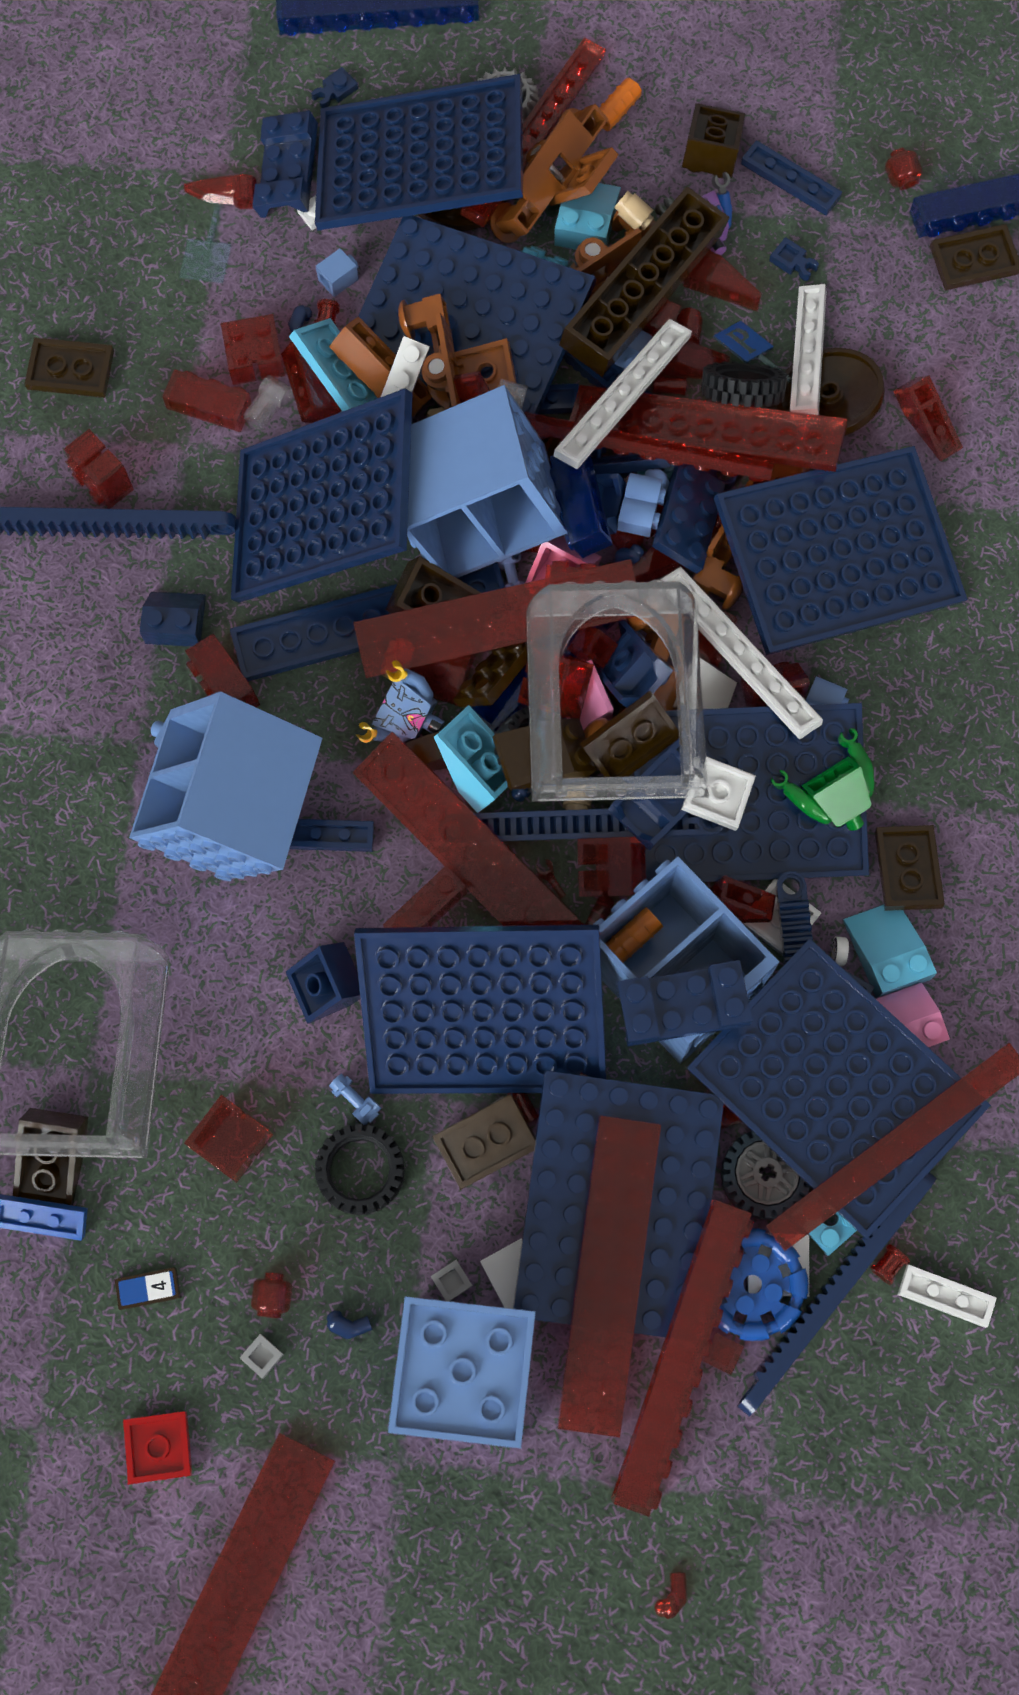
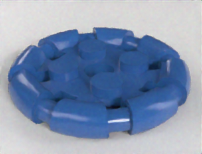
(770, 1293)

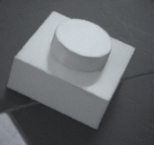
(451, 1281)
(261, 1356)

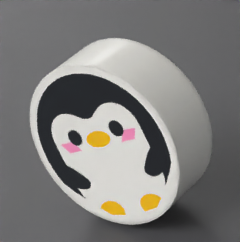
(840, 950)

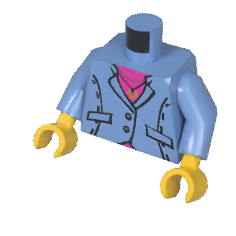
(405, 708)

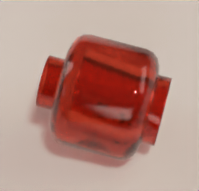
(903, 168)
(271, 1295)

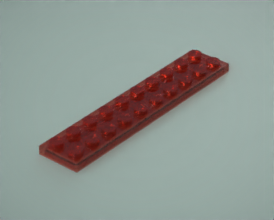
(740, 430)
(467, 623)
(460, 838)
(609, 1277)
(246, 1571)

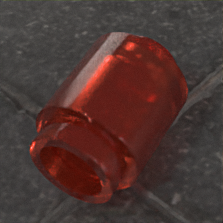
(692, 320)

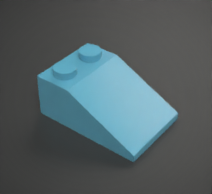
(587, 217)
(471, 759)
(889, 950)

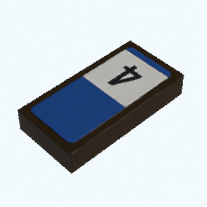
(147, 1288)

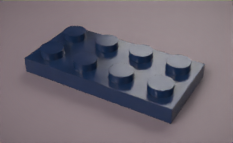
(688, 516)

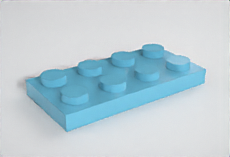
(335, 375)

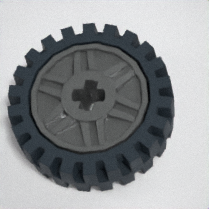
(744, 1182)

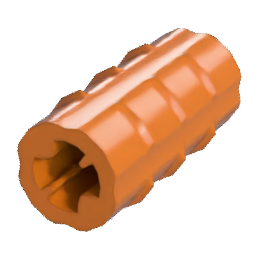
(620, 102)
(634, 934)

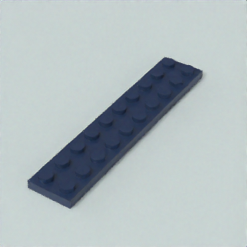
(323, 629)

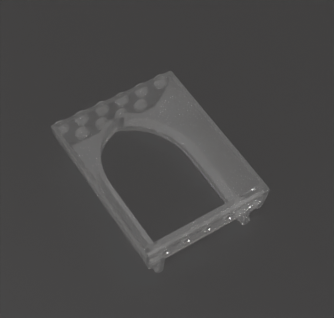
(551, 622)
(141, 978)

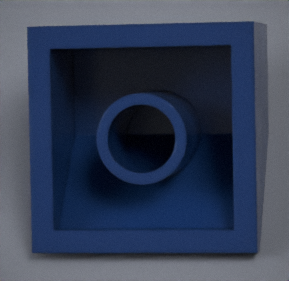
(172, 618)
(325, 981)

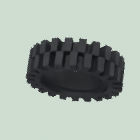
(743, 384)

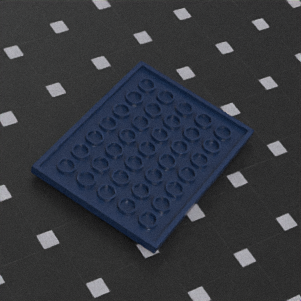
(420, 152)
(487, 295)
(323, 497)
(839, 549)
(772, 830)
(480, 1007)
(828, 1079)
(562, 1184)

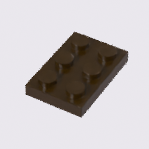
(975, 257)
(69, 367)
(492, 676)
(631, 738)
(909, 868)
(485, 1141)

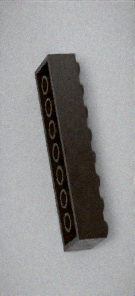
(643, 281)

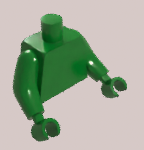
(839, 792)

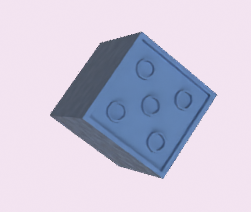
(479, 485)
(226, 788)
(694, 935)
(462, 1372)

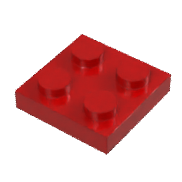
(157, 1447)

